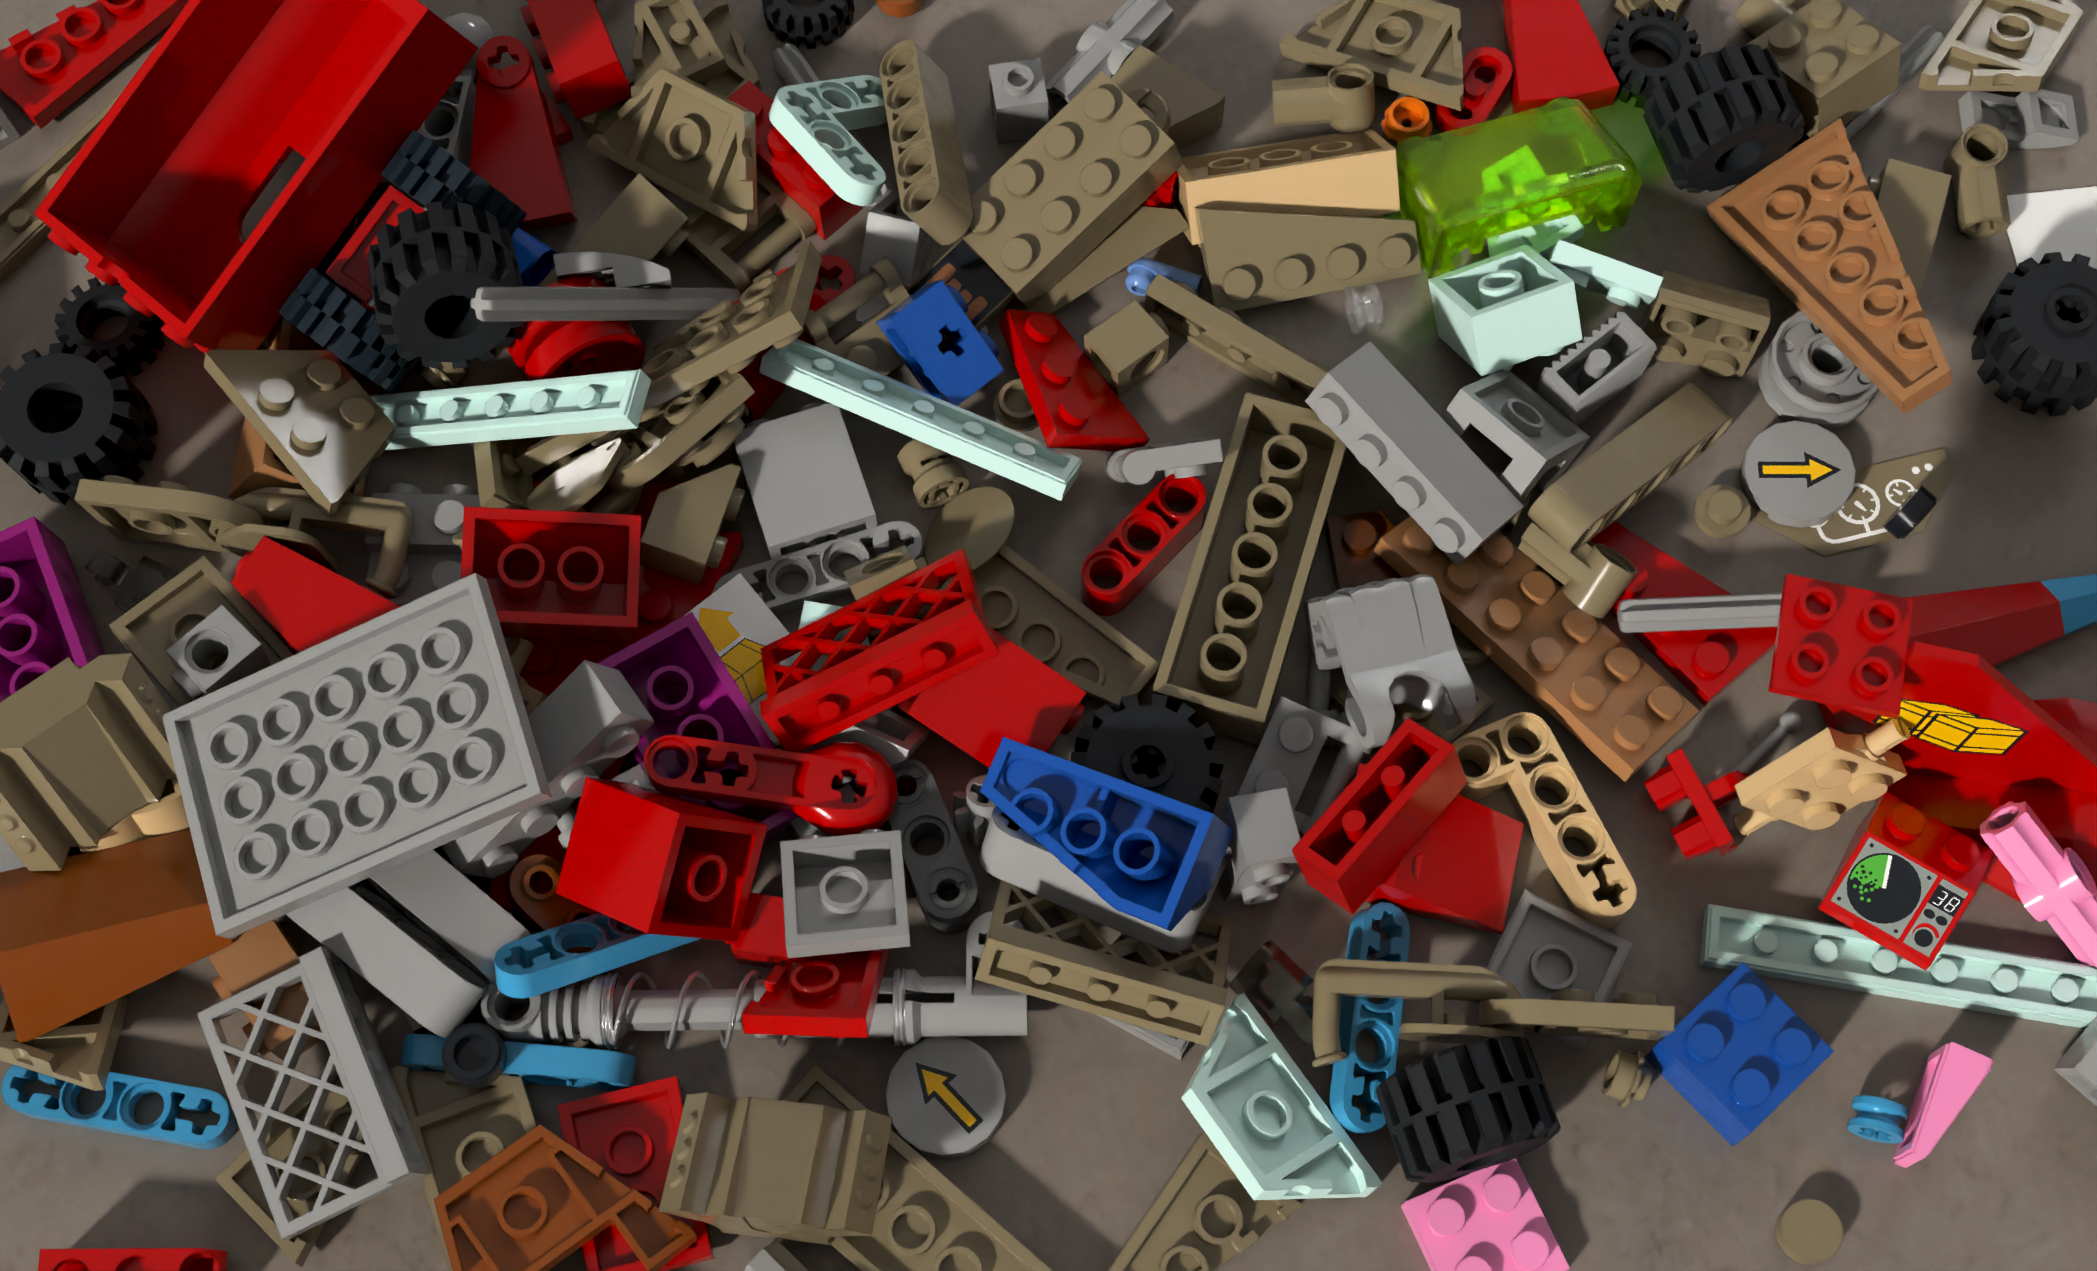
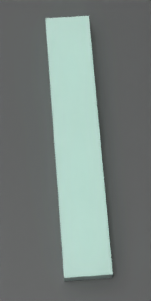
(516, 409)
(923, 417)

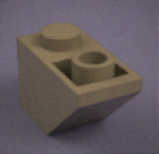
(687, 522)

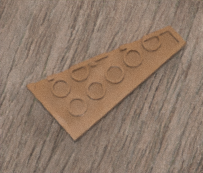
(1832, 254)

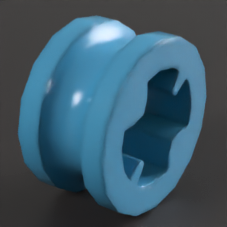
(1877, 1119)

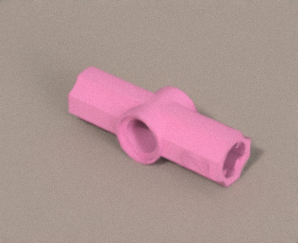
(2047, 878)

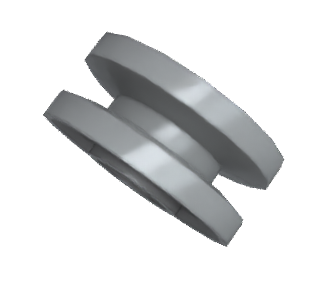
(1801, 390)

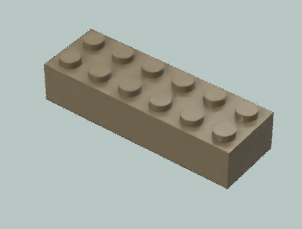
(1251, 568)

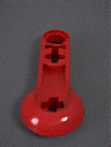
(787, 780)

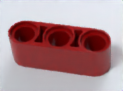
(1135, 567)

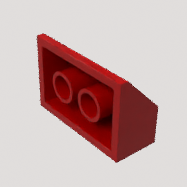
(557, 571)

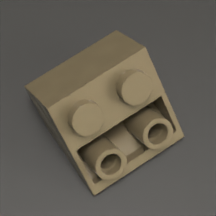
(1706, 325)

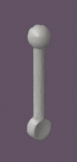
(1788, 724)

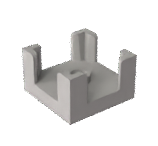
(1519, 424)

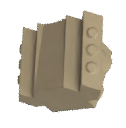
(79, 756)
(777, 1167)

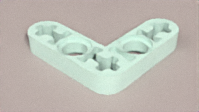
(816, 124)

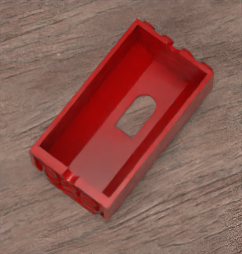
(208, 127)

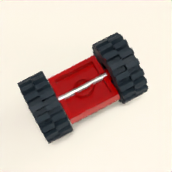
(344, 321)

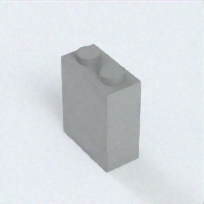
(804, 479)

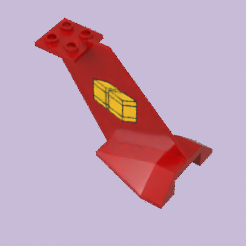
(1969, 726)

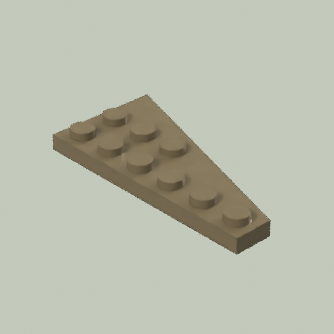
(716, 341)

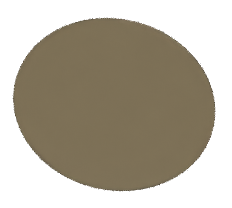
(972, 521)

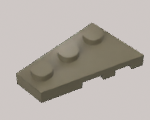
(244, 1185)

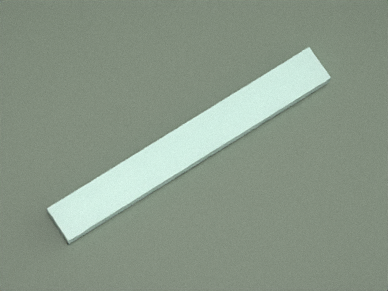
(1850, 961)

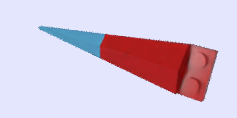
(2000, 619)

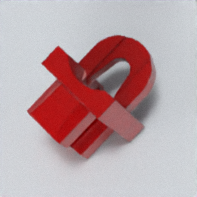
(1681, 782)

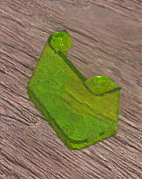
(1511, 178)

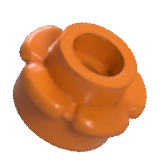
(1409, 111)

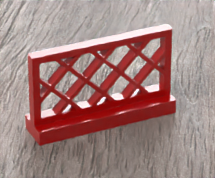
(900, 663)

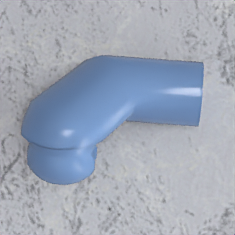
(1145, 270)

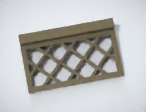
(1100, 979)

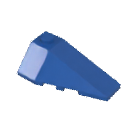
(1120, 839)

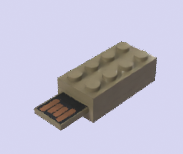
(1058, 198)

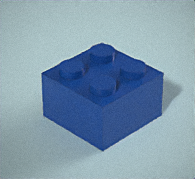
(1739, 1054)

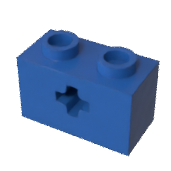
(916, 330)

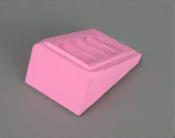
(1943, 1091)

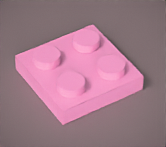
(1484, 1224)

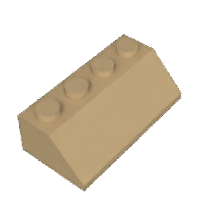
(1306, 175)

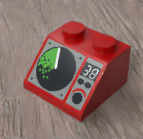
(1905, 880)

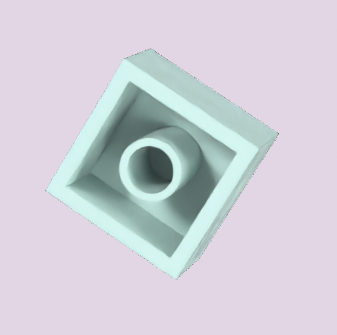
(1506, 310)

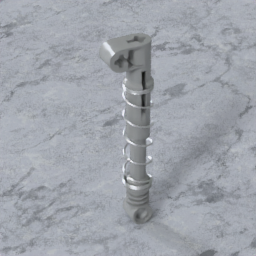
(904, 1010)

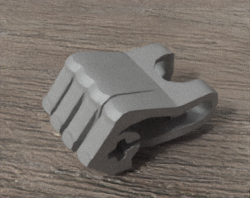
(1392, 653)

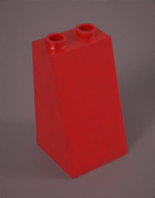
(302, 598)

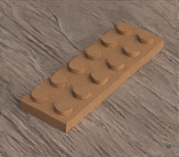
(1549, 646)

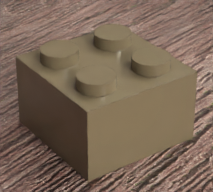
(1833, 62)

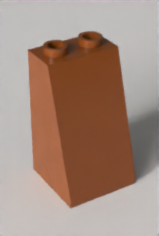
(100, 929)

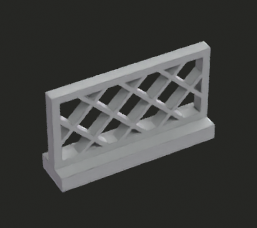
(364, 1080)

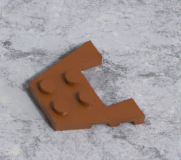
(545, 1203)

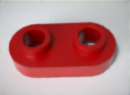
(1479, 97)

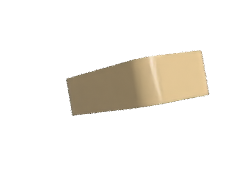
(1551, 823)

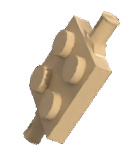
(1822, 778)

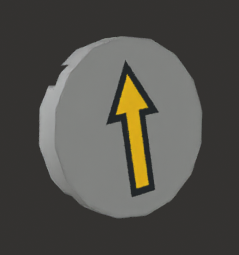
(1798, 473)
(946, 1096)

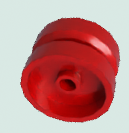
(575, 347)

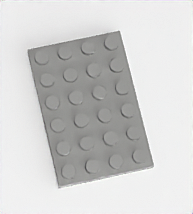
(354, 756)

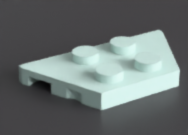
(1271, 1117)

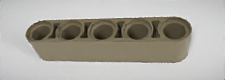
(925, 143)
(1629, 467)

